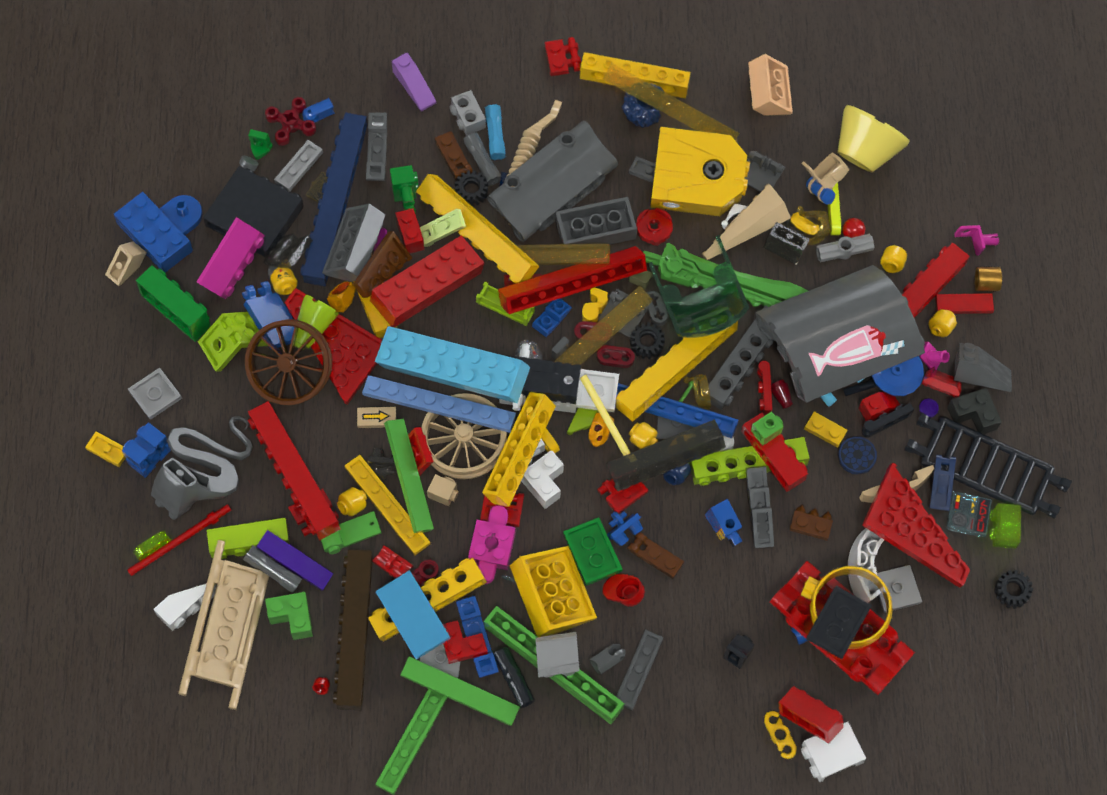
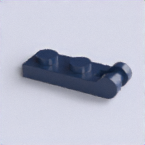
(942, 483)

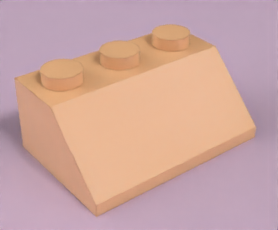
(770, 86)

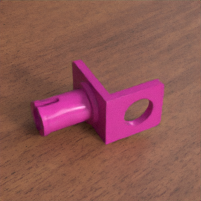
(979, 240)
(933, 357)

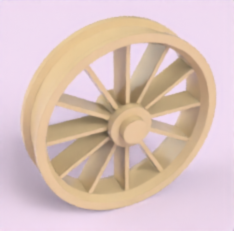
(463, 436)

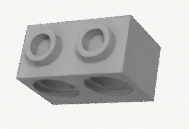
(470, 112)

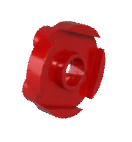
(650, 235)

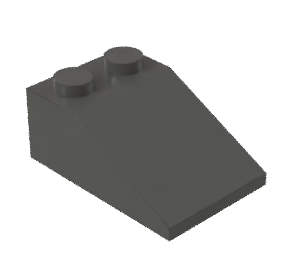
(979, 368)

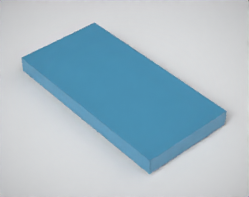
(413, 615)

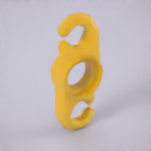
(788, 741)

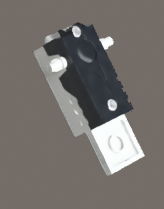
(563, 384)

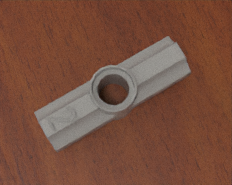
(855, 246)

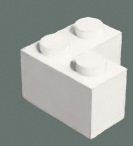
(540, 479)

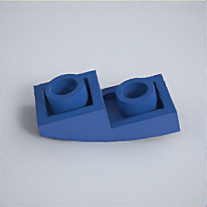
(551, 317)

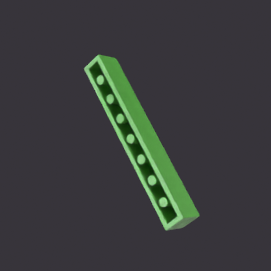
(578, 684)

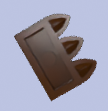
(811, 523)

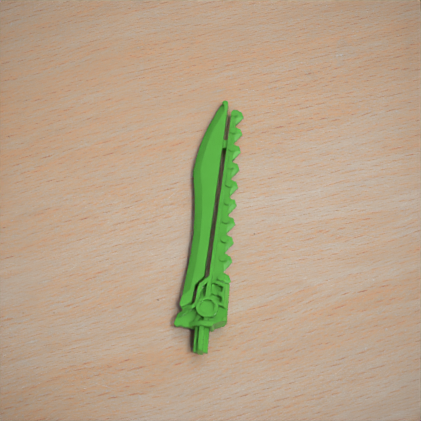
(694, 271)

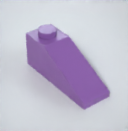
(413, 81)

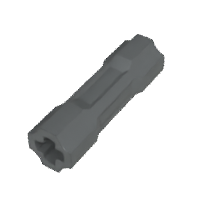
(476, 148)
(273, 569)

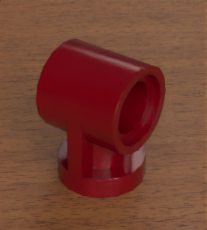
(419, 573)

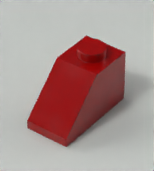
(877, 404)

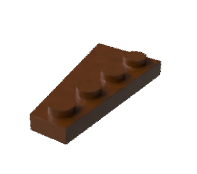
(383, 263)

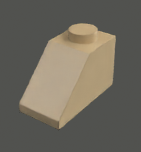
(125, 262)

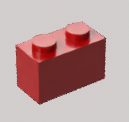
(410, 230)

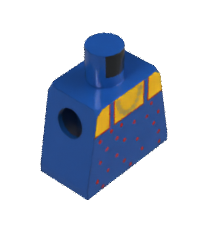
(723, 515)

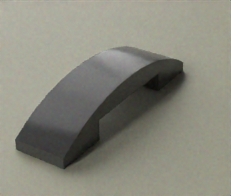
(377, 147)

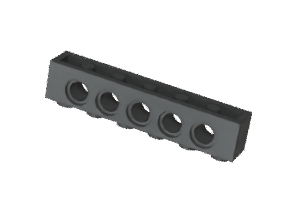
(721, 397)

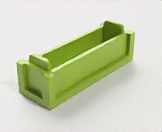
(490, 299)

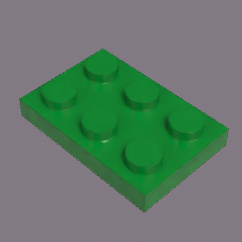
(592, 551)

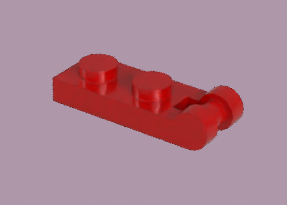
(764, 387)

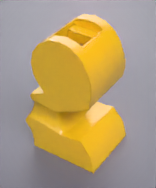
(591, 310)

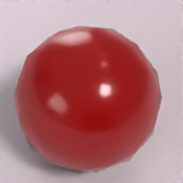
(853, 228)

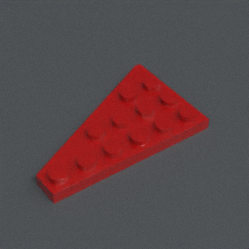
(351, 350)
(904, 523)

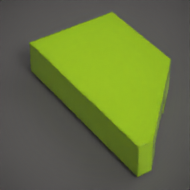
(582, 420)

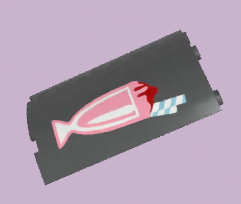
(842, 332)

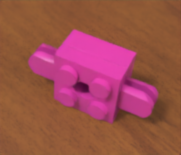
(492, 543)

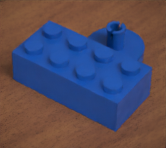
(161, 229)

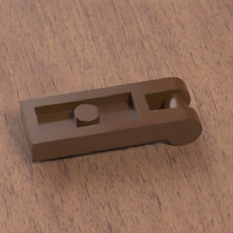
(452, 154)
(656, 555)

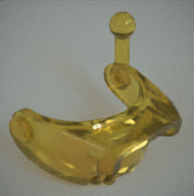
(825, 226)
(704, 402)

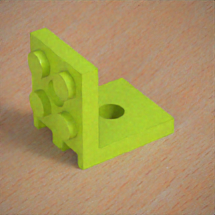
(233, 332)

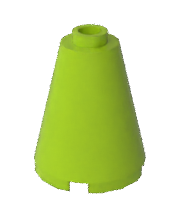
(316, 314)

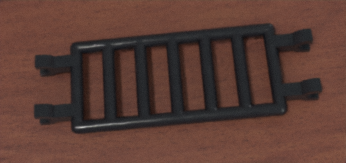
(1049, 478)

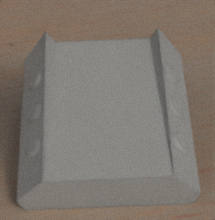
(557, 655)

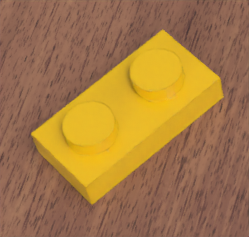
(825, 429)
(106, 449)

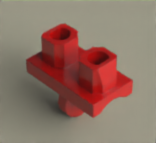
(392, 562)

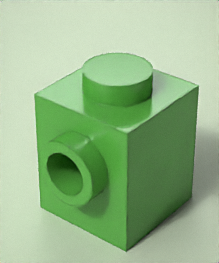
(767, 428)

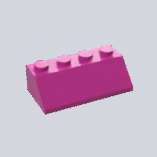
(231, 258)

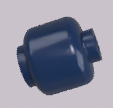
(677, 475)

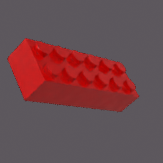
(426, 281)

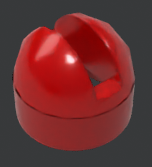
(317, 686)

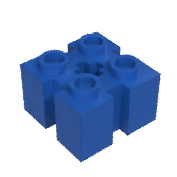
(146, 449)

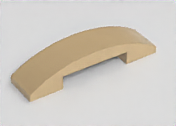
(919, 479)

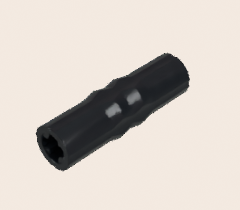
(514, 677)

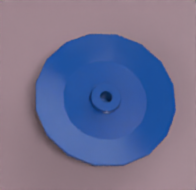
(901, 378)

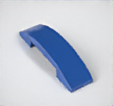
(473, 625)

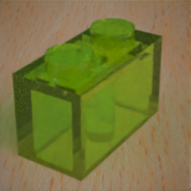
(1006, 525)

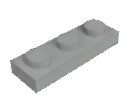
(298, 165)

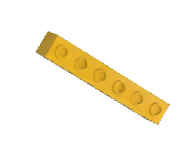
(670, 80)
(519, 449)
(438, 599)

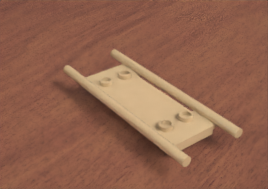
(229, 625)

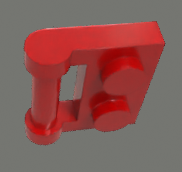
(514, 511)

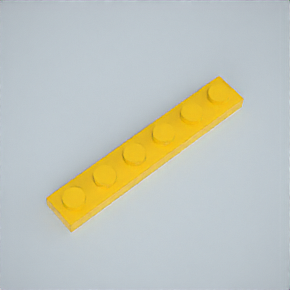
(386, 504)

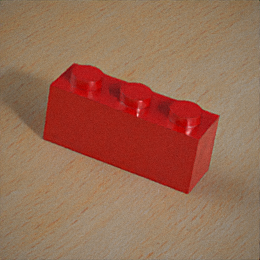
(811, 714)

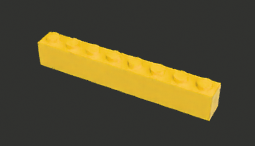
(479, 230)
(668, 371)

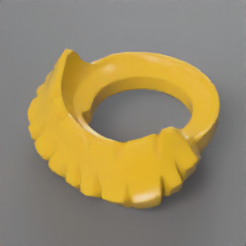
(804, 224)

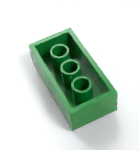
(173, 302)

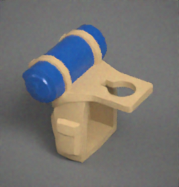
(825, 177)

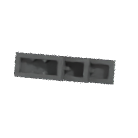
(760, 507)

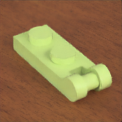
(442, 227)

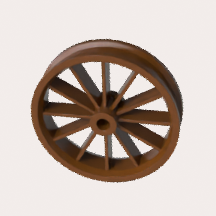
(288, 362)

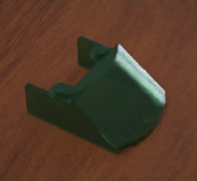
(709, 308)

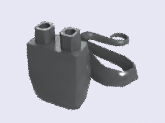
(180, 486)

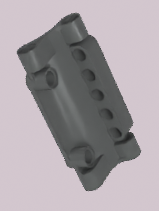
(553, 180)

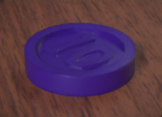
(929, 407)

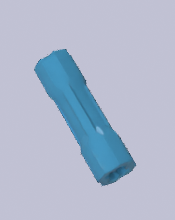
(495, 134)

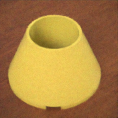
(867, 140)

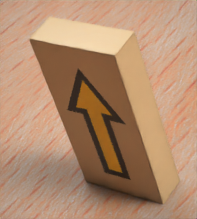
(375, 416)

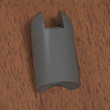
(607, 658)

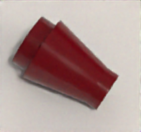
(781, 393)

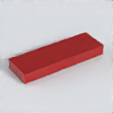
(965, 303)

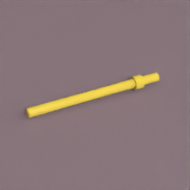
(605, 415)

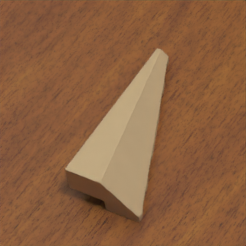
(757, 218)

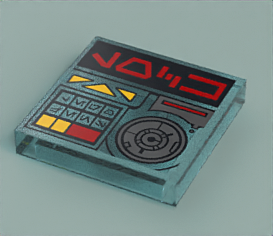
(969, 514)

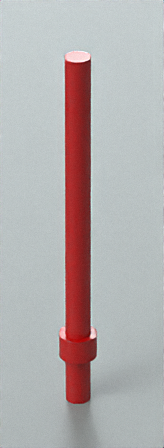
(212, 518)

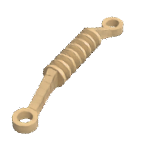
(531, 137)

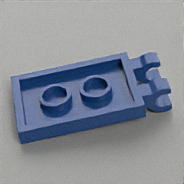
(267, 310)

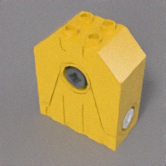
(686, 168)

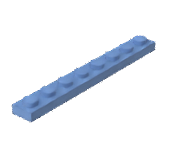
(439, 404)

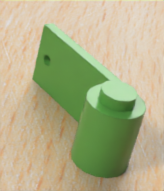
(352, 532)

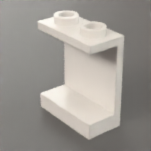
(835, 756)

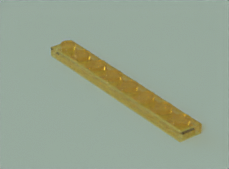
(665, 102)

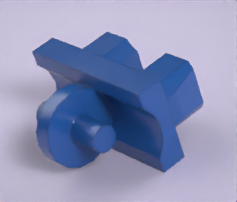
(631, 523)

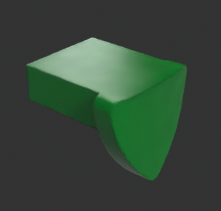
(259, 143)

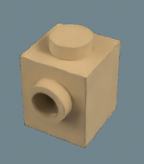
(443, 490)

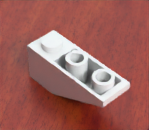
(179, 606)

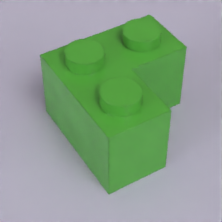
(291, 609)

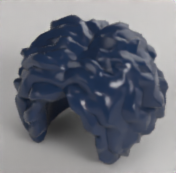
(640, 112)

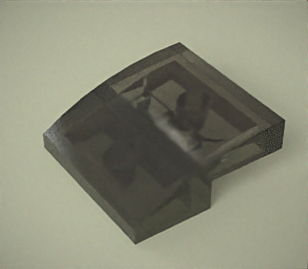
(287, 251)

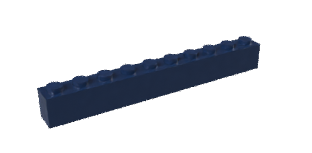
(335, 196)

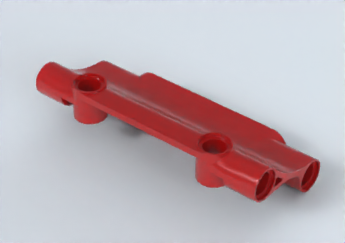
(872, 664)

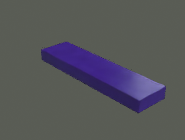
(294, 560)

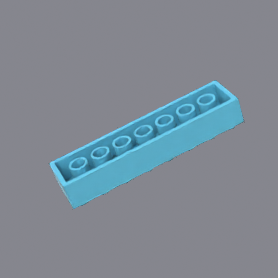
(452, 364)

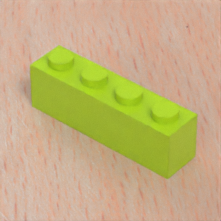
(242, 537)

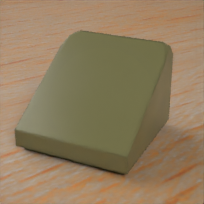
(641, 279)

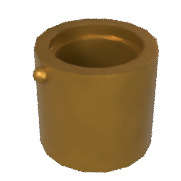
(988, 278)

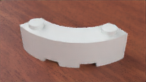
(863, 555)

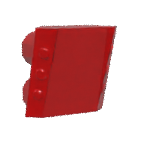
(942, 382)

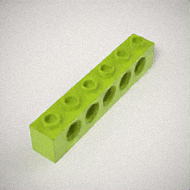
(738, 456)

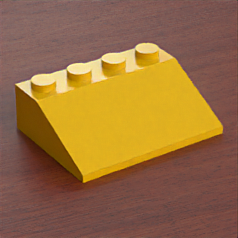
(552, 591)

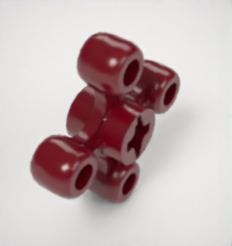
(290, 121)

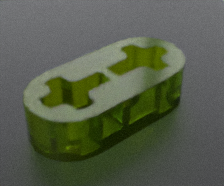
(151, 545)

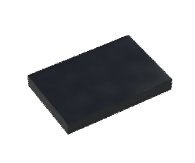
(838, 622)

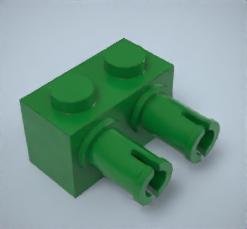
(404, 185)

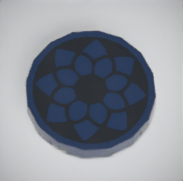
(857, 455)

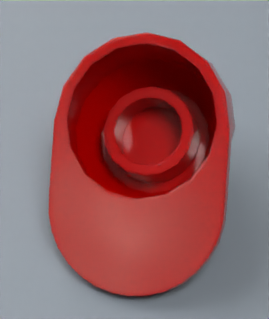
(624, 589)

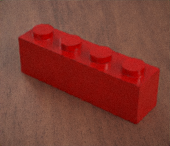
(777, 457)

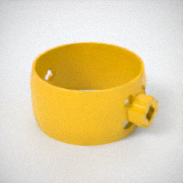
(813, 586)

